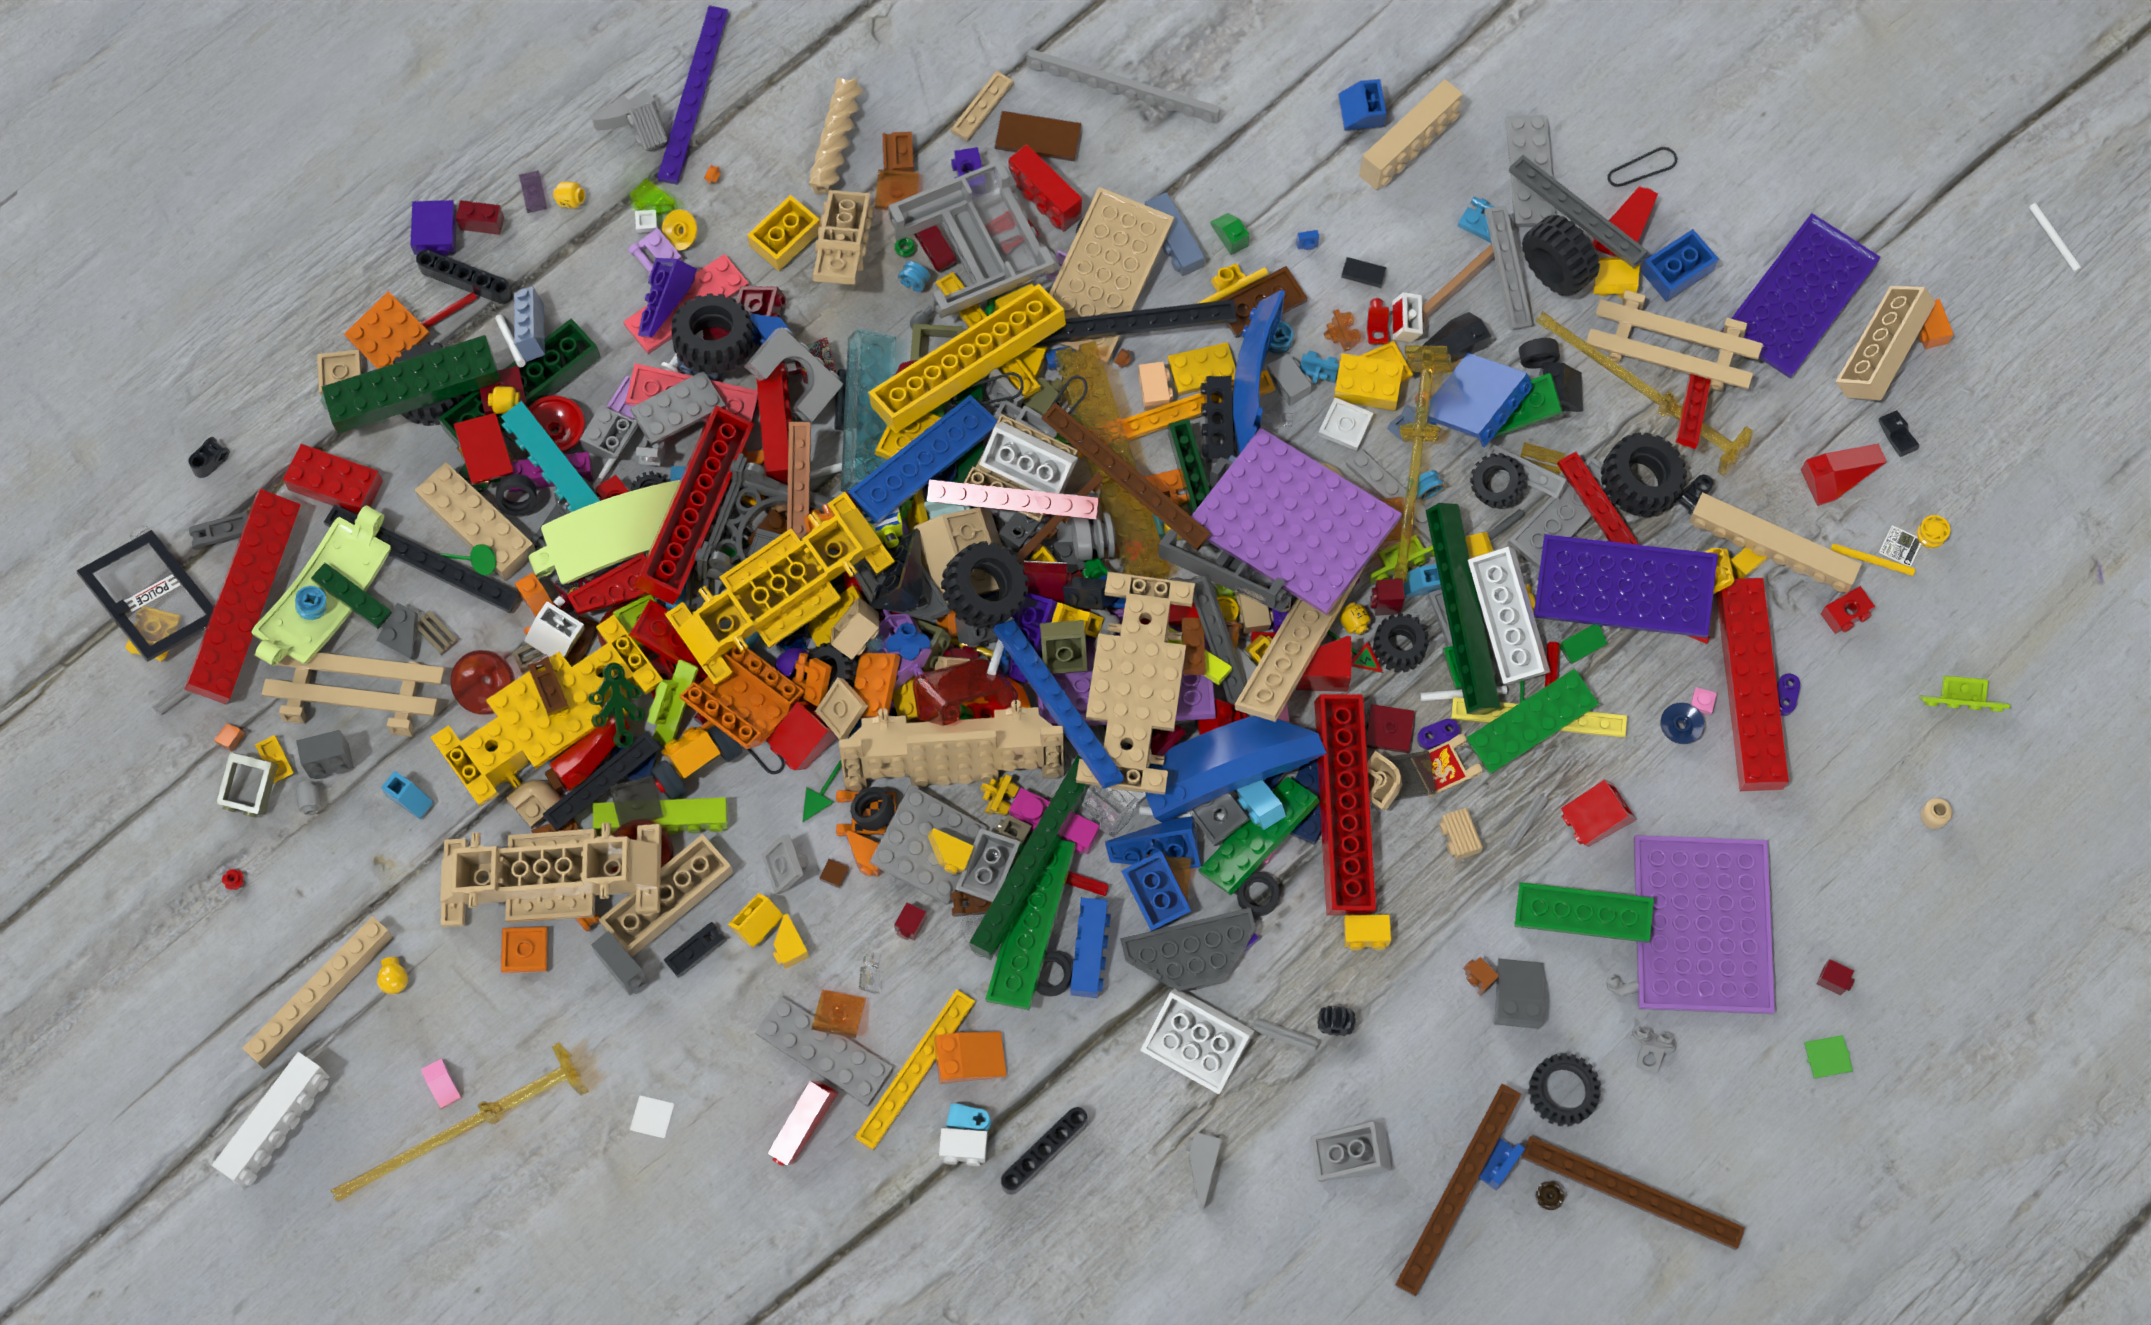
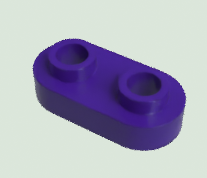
(1788, 693)
(1438, 733)

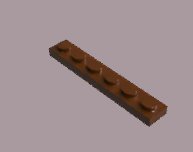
(1050, 528)

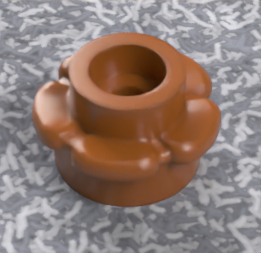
(1122, 358)

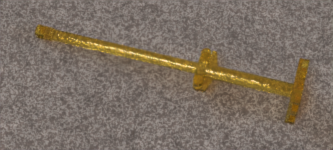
(1427, 361)
(1666, 403)
(488, 1111)

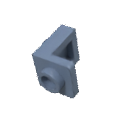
(1406, 417)

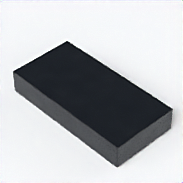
(1363, 272)

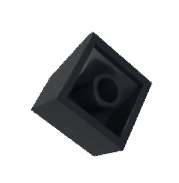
(1567, 383)

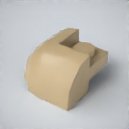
(1383, 781)
(532, 800)

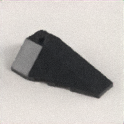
(1461, 336)
(903, 579)

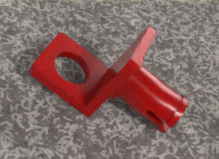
(1377, 321)

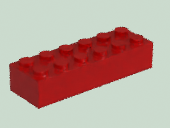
(775, 419)

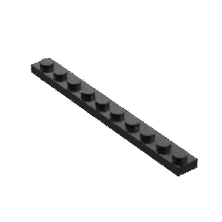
(1144, 321)
(438, 565)

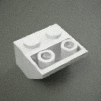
(554, 631)

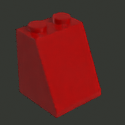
(1329, 668)
(801, 736)
(1597, 813)

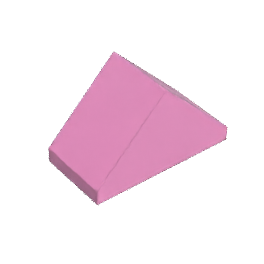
(441, 1083)

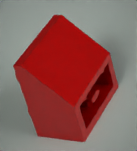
(1224, 714)

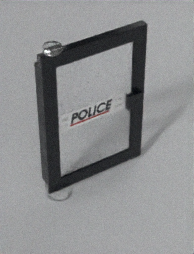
(148, 594)

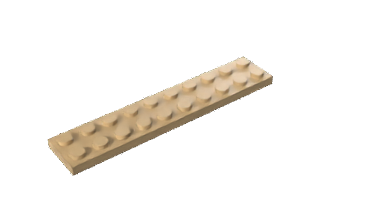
(1287, 658)

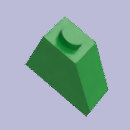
(1231, 232)

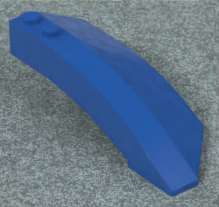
(1251, 358)
(1230, 760)

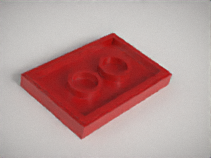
(483, 448)

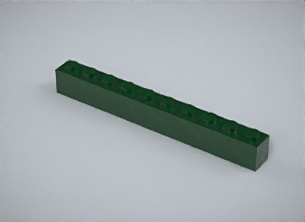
(1462, 609)
(1029, 865)

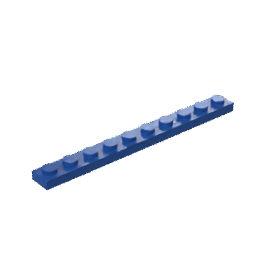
(1058, 704)

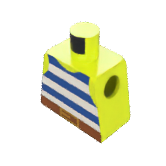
(888, 528)

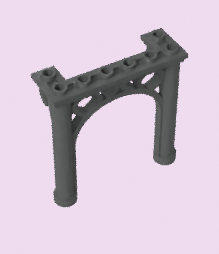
(746, 480)

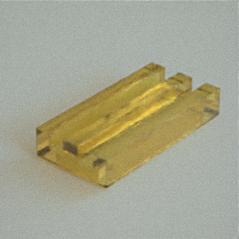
(1539, 453)

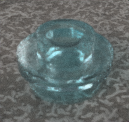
(874, 644)

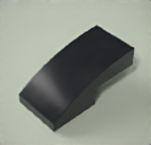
(1897, 433)

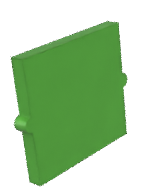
(1828, 1057)

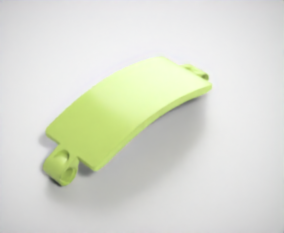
(602, 533)
(351, 552)

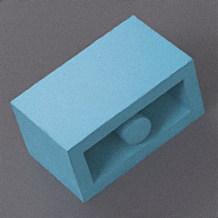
(1261, 804)

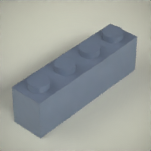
(1179, 242)
(529, 324)

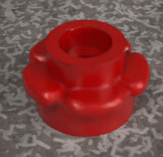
(237, 883)

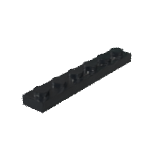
(600, 781)

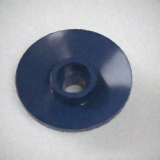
(1686, 715)

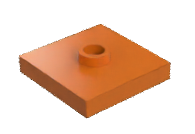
(524, 949)

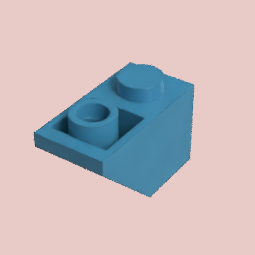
(1422, 581)
(406, 795)

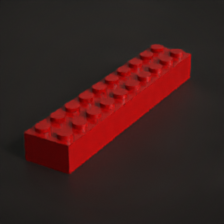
(693, 505)
(242, 596)
(1752, 686)
(1345, 805)

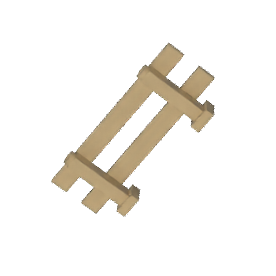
(1631, 314)
(402, 704)

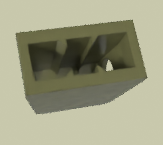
(1044, 398)

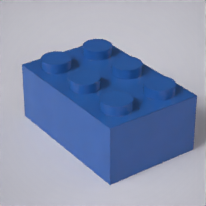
(1679, 265)
(1155, 890)

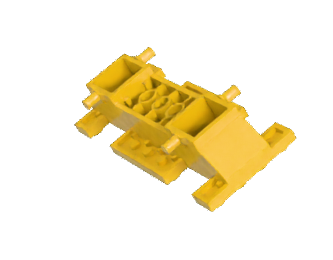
(779, 587)
(522, 723)

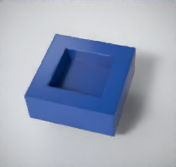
(1307, 240)

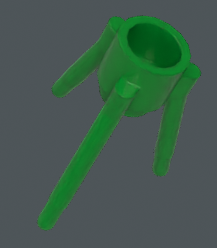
(1094, 568)

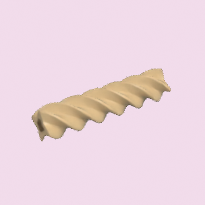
(834, 135)

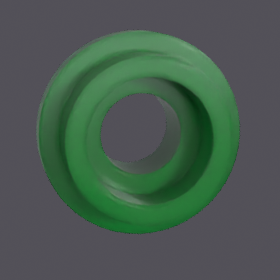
(904, 242)

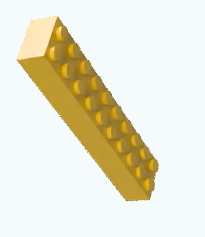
(967, 358)

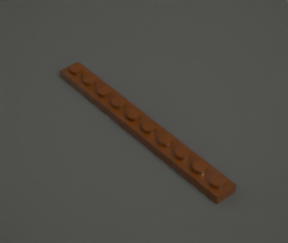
(1126, 476)
(1458, 1190)
(1633, 1193)

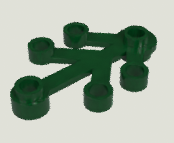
(617, 703)

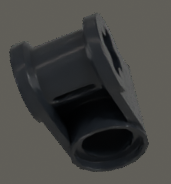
(209, 456)
(1690, 495)

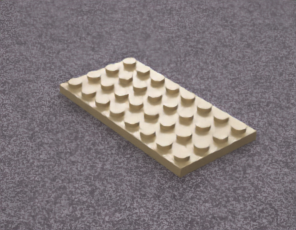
(1109, 262)

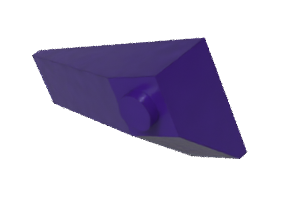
(669, 283)
(1028, 619)

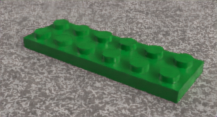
(1532, 721)
(1252, 845)
(1584, 912)

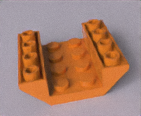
(748, 701)

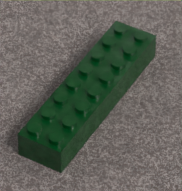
(566, 355)
(411, 384)

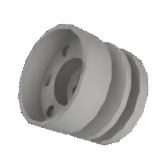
(1092, 537)

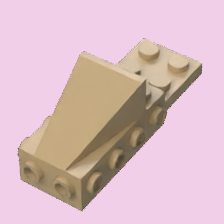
(842, 237)

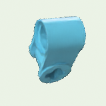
(964, 1118)

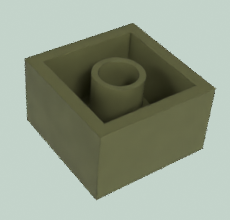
(1064, 646)

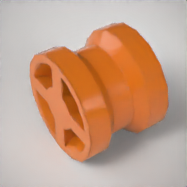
(586, 923)

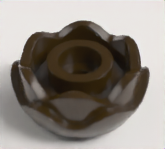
(1554, 1190)

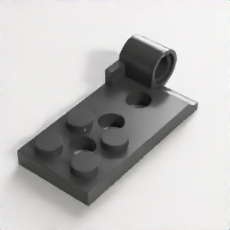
(1219, 830)

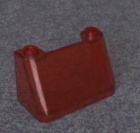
(942, 690)

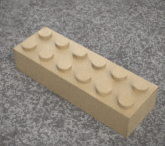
(1411, 135)
(1885, 342)
(474, 519)
(682, 885)

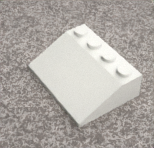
(1197, 1040)

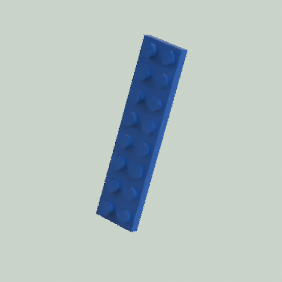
(923, 459)

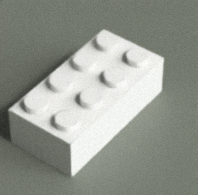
(1027, 460)

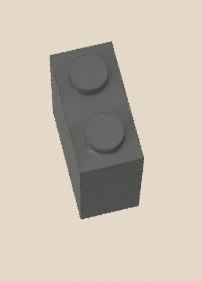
(619, 963)

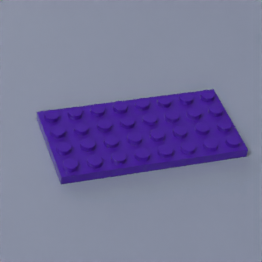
(1804, 293)
(1625, 585)

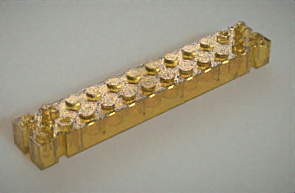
(1133, 523)

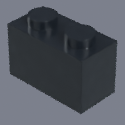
(1087, 593)

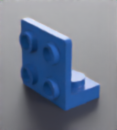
(1500, 1163)

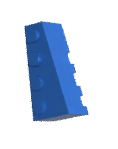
(1089, 948)

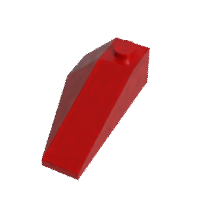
(1839, 471)
(585, 756)

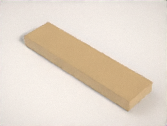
(982, 106)

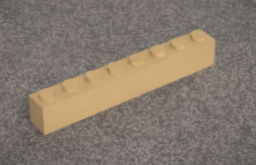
(1775, 543)
(317, 992)

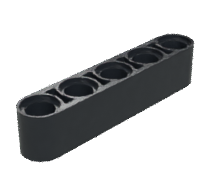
(470, 283)
(1038, 1160)

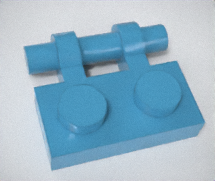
(1475, 221)

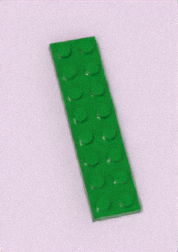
(1029, 935)

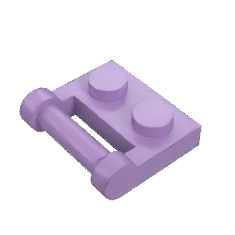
(657, 245)

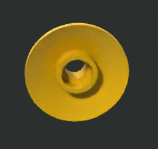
(673, 226)

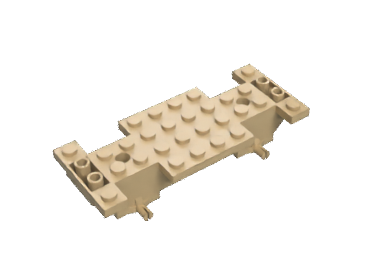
(1137, 679)
(954, 752)
(550, 874)

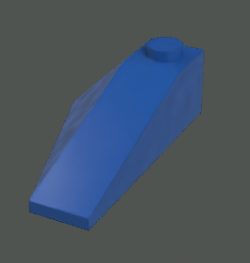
(1172, 837)

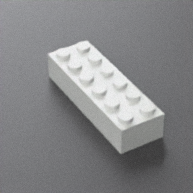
(1508, 616)
(271, 1121)

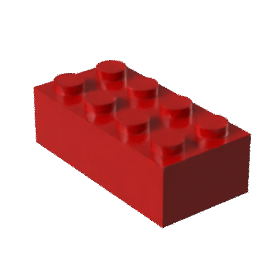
(1045, 188)
(332, 479)

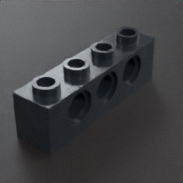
(1221, 387)

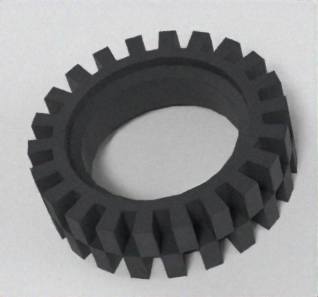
(1574, 1065)

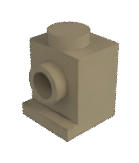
(1012, 824)

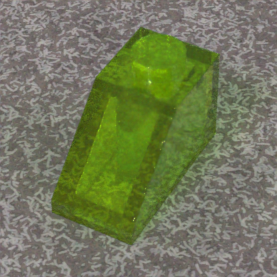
(650, 197)

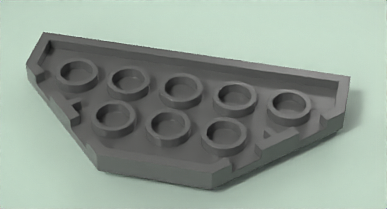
(931, 604)
(1192, 952)

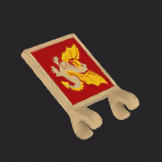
(1447, 766)

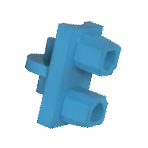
(1319, 368)

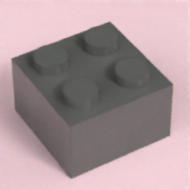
(325, 754)

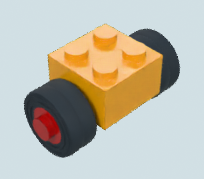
(688, 755)

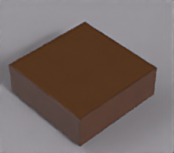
(554, 781)
(834, 873)

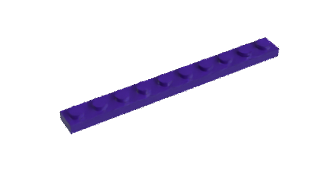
(693, 95)

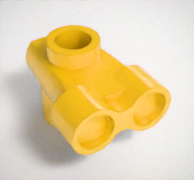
(1227, 276)

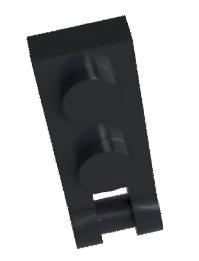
(694, 950)

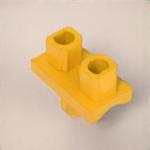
(996, 804)

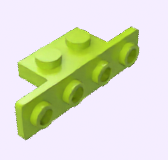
(1389, 558)
(1964, 691)
(667, 706)

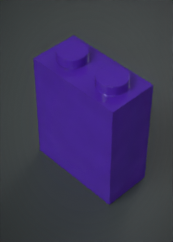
(433, 226)

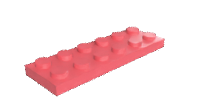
(715, 278)
(650, 381)

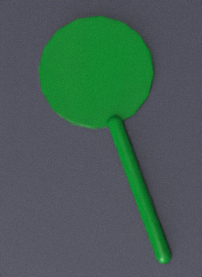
(481, 559)

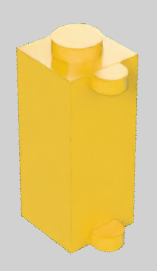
(1746, 563)

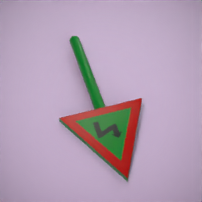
(1364, 658)

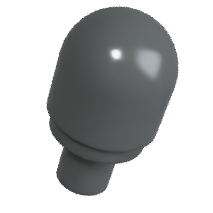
(922, 317)

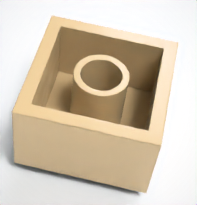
(855, 629)

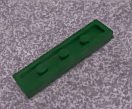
(351, 595)

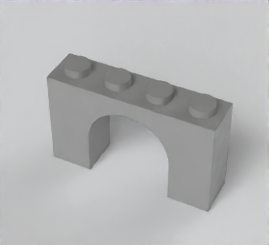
(821, 382)

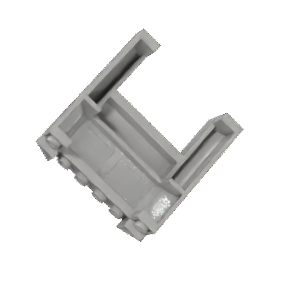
(985, 230)

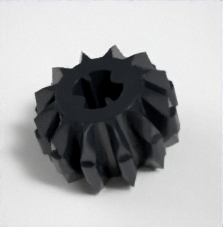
(1336, 1020)

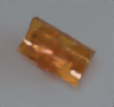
(1340, 322)

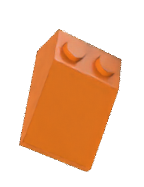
(969, 1056)

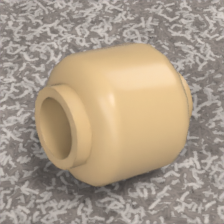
(1936, 813)

